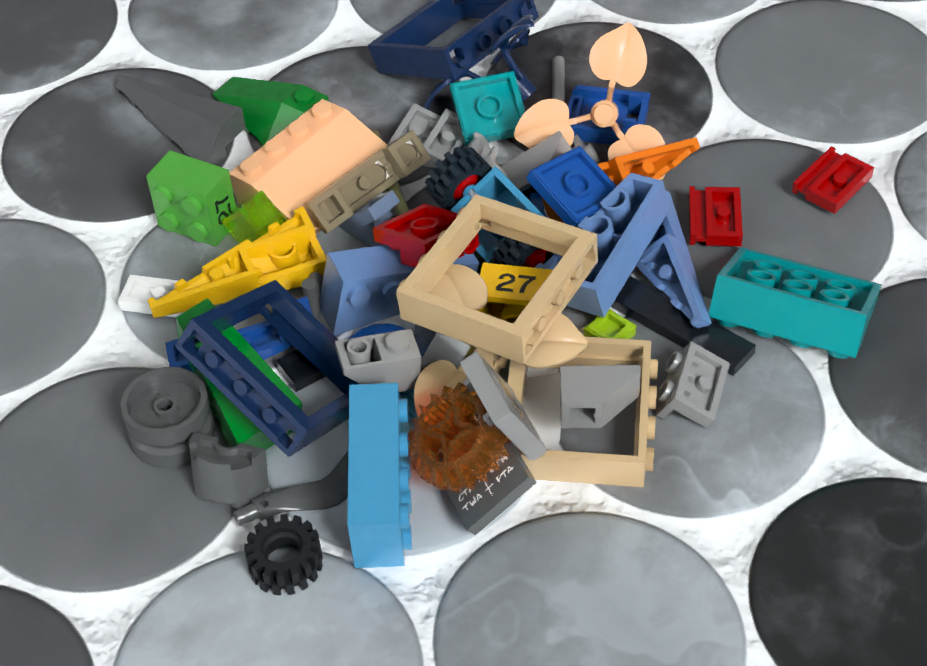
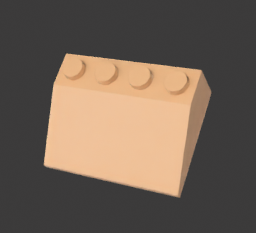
(306, 158)

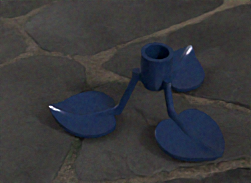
(520, 39)

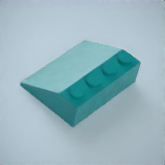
(794, 302)

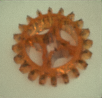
(467, 448)

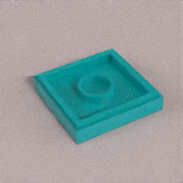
(488, 106)

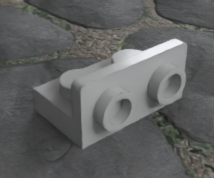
(693, 384)

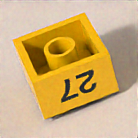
(510, 288)

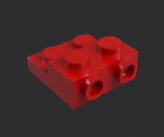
(417, 232)

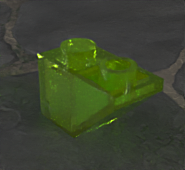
(252, 217)

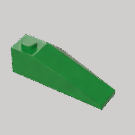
(267, 104)

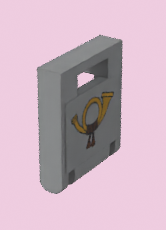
(502, 405)

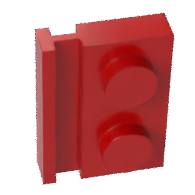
(833, 180)
(715, 216)

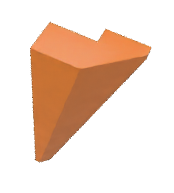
(648, 163)

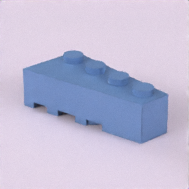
(623, 232)
(363, 285)

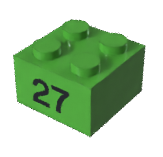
(191, 197)

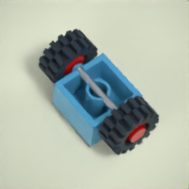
(468, 174)

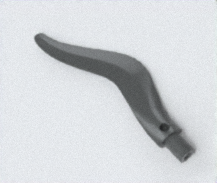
(309, 496)

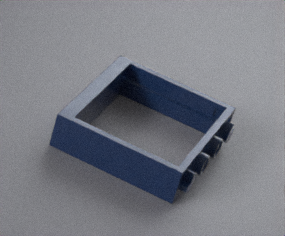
(404, 46)
(247, 385)

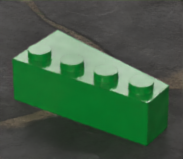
(233, 423)

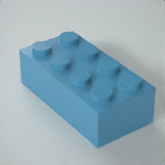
(378, 476)

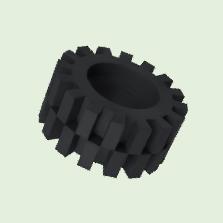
(278, 535)

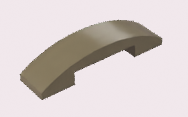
(367, 181)

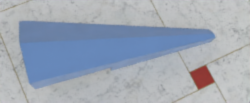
(671, 270)

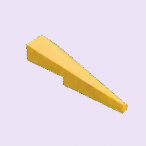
(282, 254)

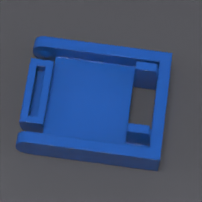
(627, 101)

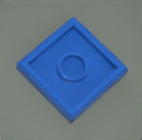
(572, 185)

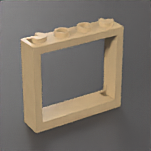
(506, 339)
(599, 467)

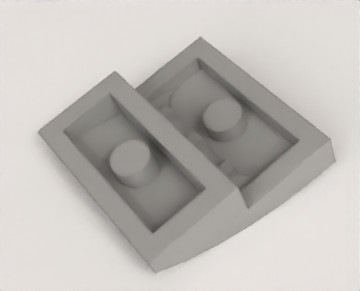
(434, 131)

